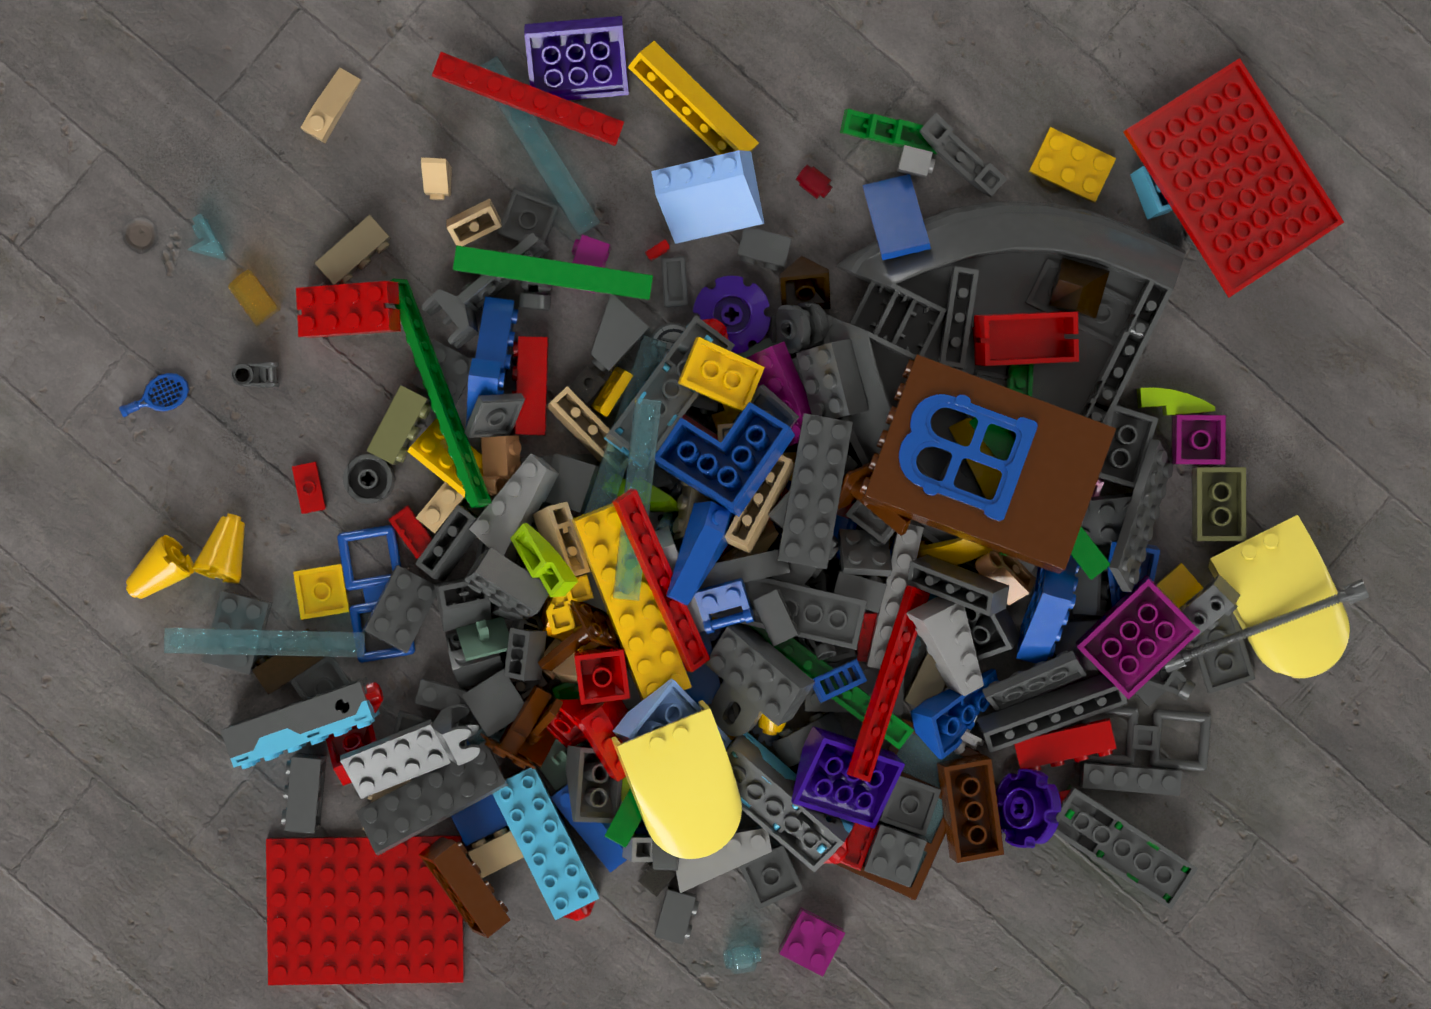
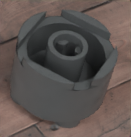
(378, 489)

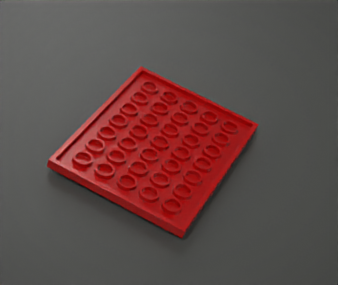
(1233, 177)
(358, 914)

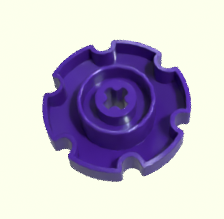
(744, 300)
(1027, 808)

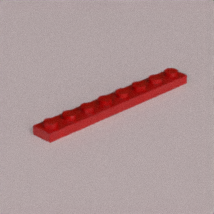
(527, 98)
(658, 575)
(886, 687)

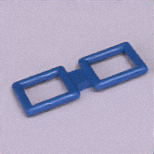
(371, 586)

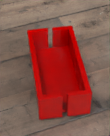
(348, 309)
(1026, 338)

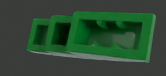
(883, 130)

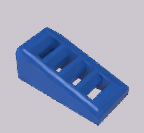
(854, 664)

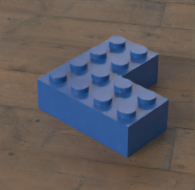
(728, 469)
(1047, 612)

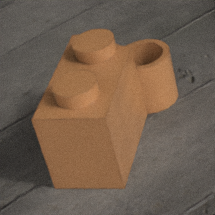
(499, 461)
(1007, 571)

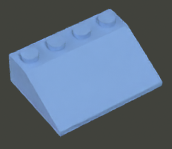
(709, 196)
(657, 710)

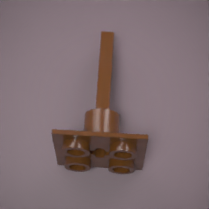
(850, 493)
(592, 628)
(520, 728)
(540, 739)

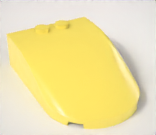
(1277, 575)
(683, 785)

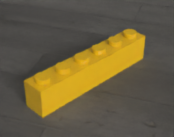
(690, 101)

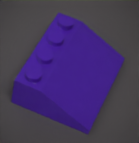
(577, 57)
(827, 788)

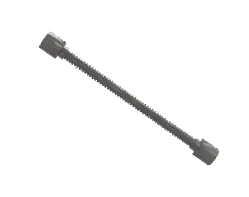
(1352, 592)

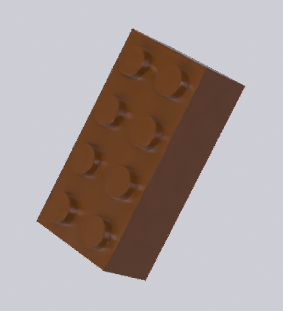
(970, 808)
(465, 887)

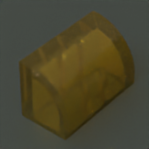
(253, 297)

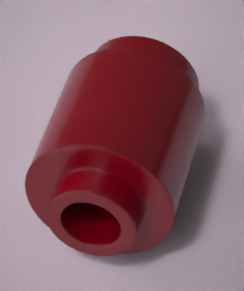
(814, 182)

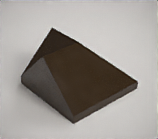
(804, 283)
(1079, 288)

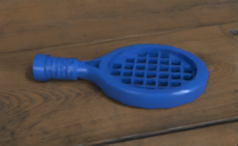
(136, 405)

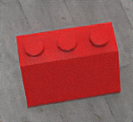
(597, 724)

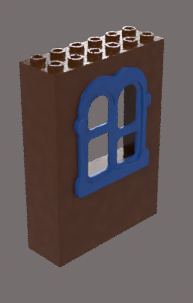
(1042, 481)

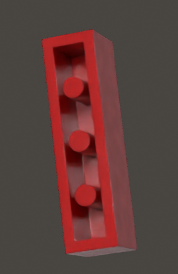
(531, 380)
(1066, 744)

